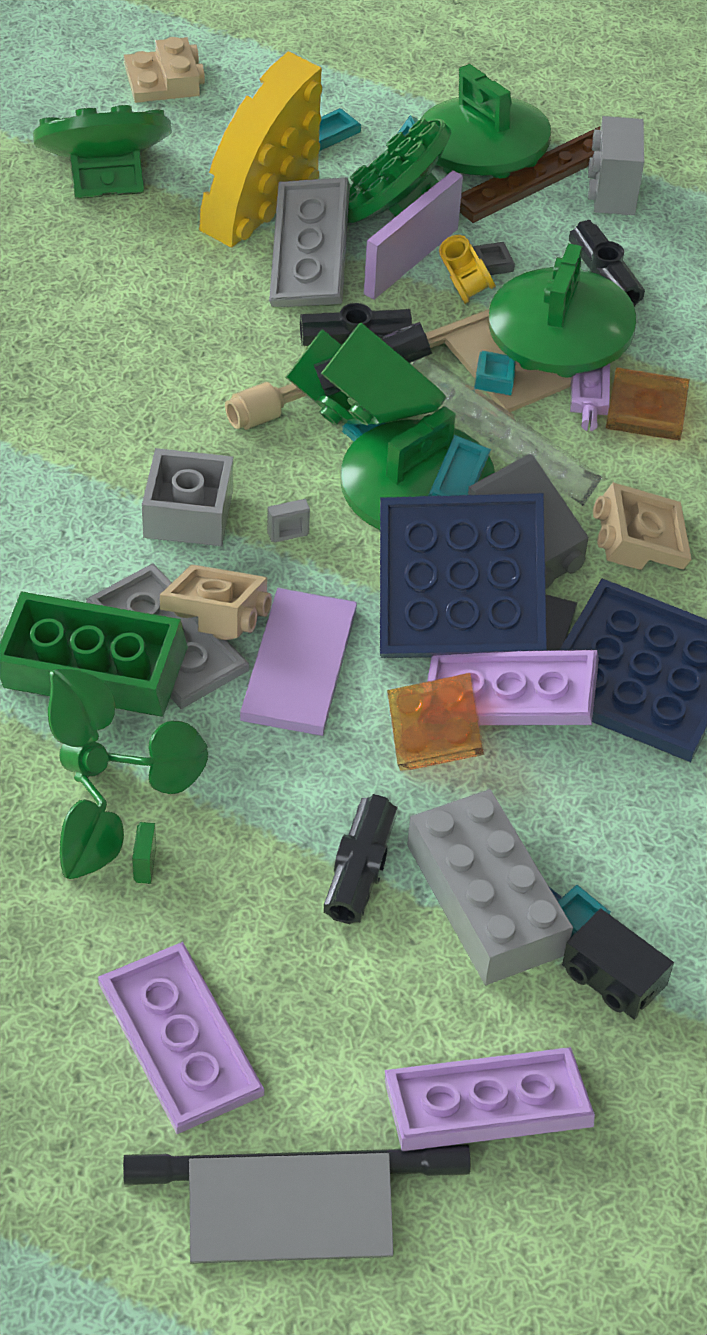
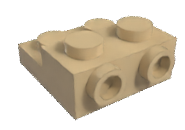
(166, 73)
(641, 528)
(221, 599)

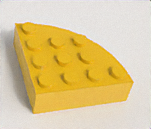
(265, 144)

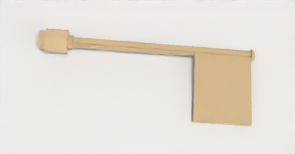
(462, 337)

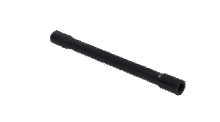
(165, 1168)

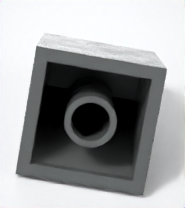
(563, 534)

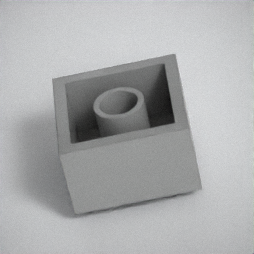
(616, 165)
(187, 497)

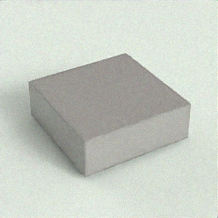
(288, 520)

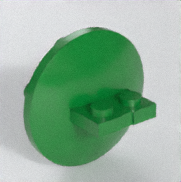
(489, 128)
(103, 147)
(399, 172)
(562, 318)
(398, 461)

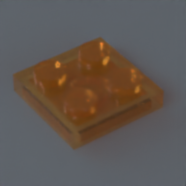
(648, 404)
(435, 722)

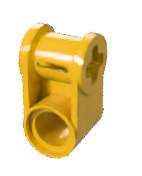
(465, 267)

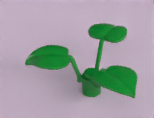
(76, 711)

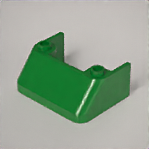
(372, 380)

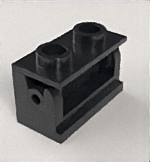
(616, 964)

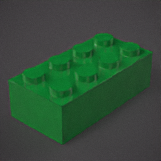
(124, 648)

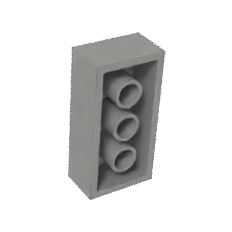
(488, 886)

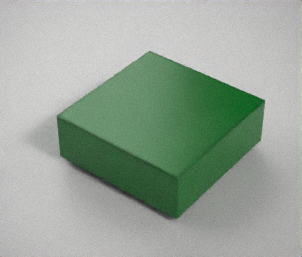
(144, 852)

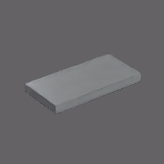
(310, 242)
(207, 661)
(290, 1208)

